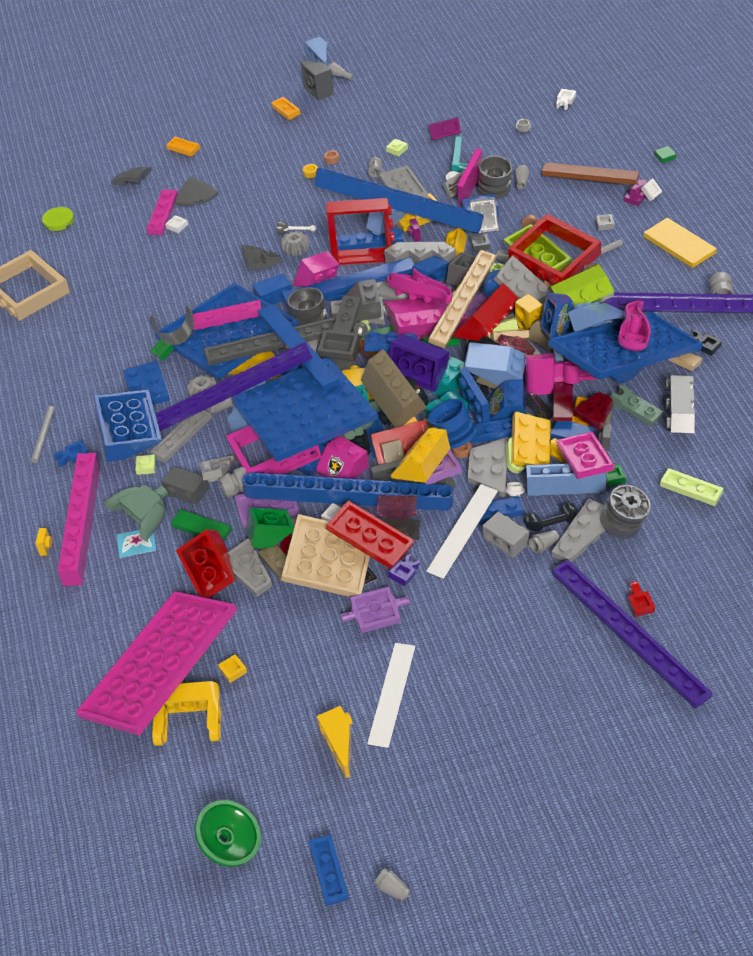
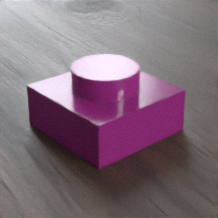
(414, 230)

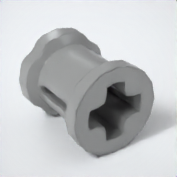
(377, 166)

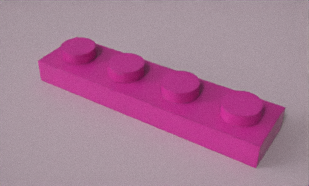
(162, 212)
(226, 315)

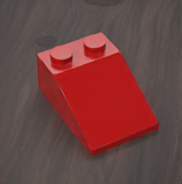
(207, 563)

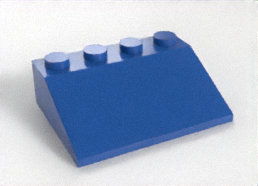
(126, 423)

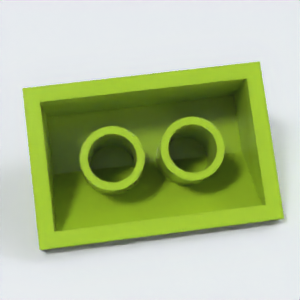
(586, 286)

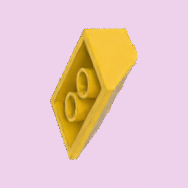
(423, 456)

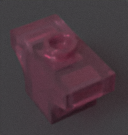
(517, 343)
(397, 506)

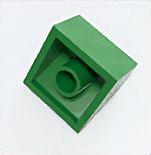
(268, 526)

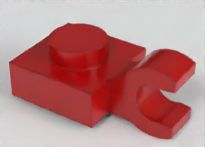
(640, 601)

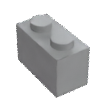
(505, 534)

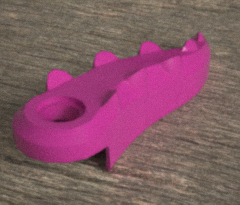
(419, 287)
(635, 328)

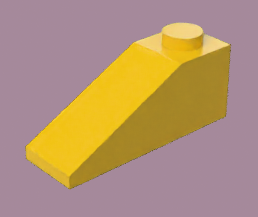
(337, 734)

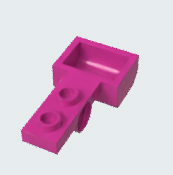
(543, 372)

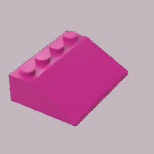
(416, 315)

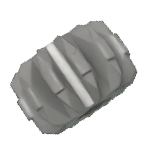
(295, 243)
(200, 384)

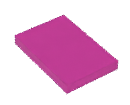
(469, 176)
(585, 455)

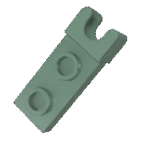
(636, 406)

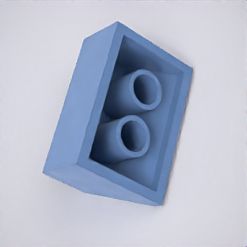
(593, 314)

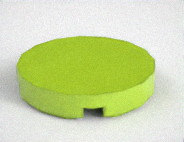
(58, 218)

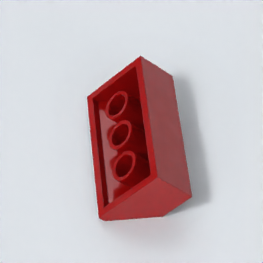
(488, 315)

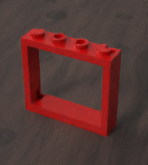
(562, 230)
(359, 256)

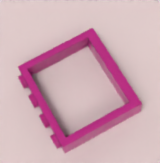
(246, 436)

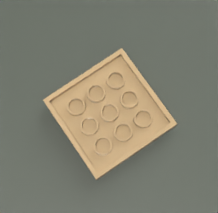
(323, 560)

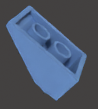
(495, 362)

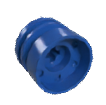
(455, 419)

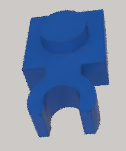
(70, 453)

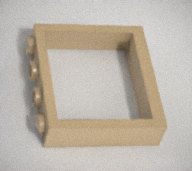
(38, 300)

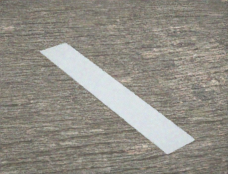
(462, 531)
(391, 695)

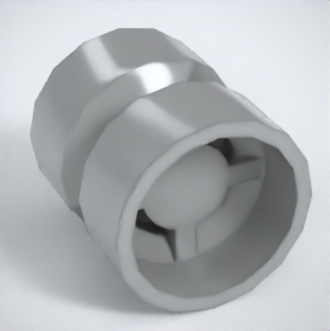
(721, 283)
(232, 482)

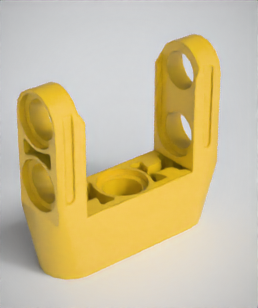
(190, 698)

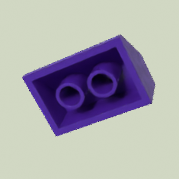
(419, 361)

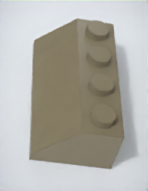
(391, 389)

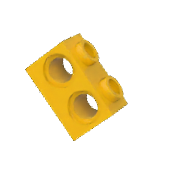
(527, 311)

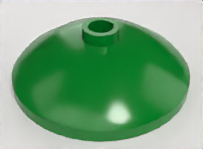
(235, 826)

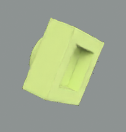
(396, 147)
(145, 464)

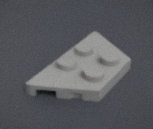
(489, 465)

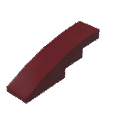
(563, 401)

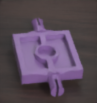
(375, 609)

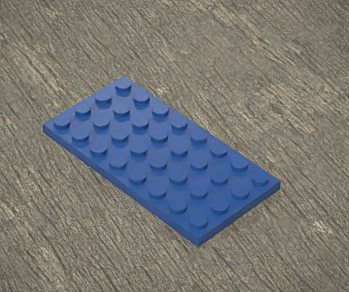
(602, 356)

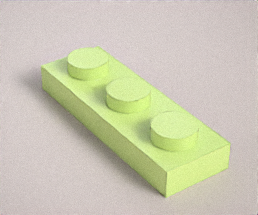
(691, 487)

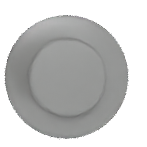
(523, 125)

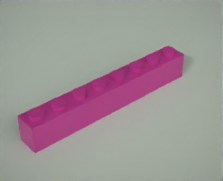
(79, 520)

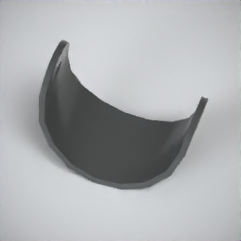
(179, 335)

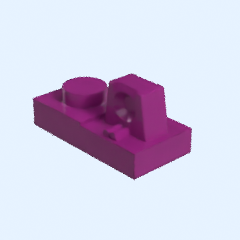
(444, 128)
(635, 194)

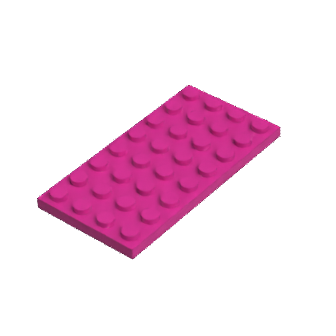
(156, 662)

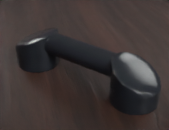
(534, 523)

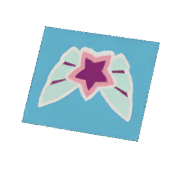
(131, 544)

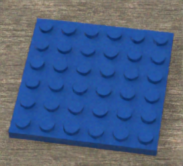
(220, 334)
(297, 414)

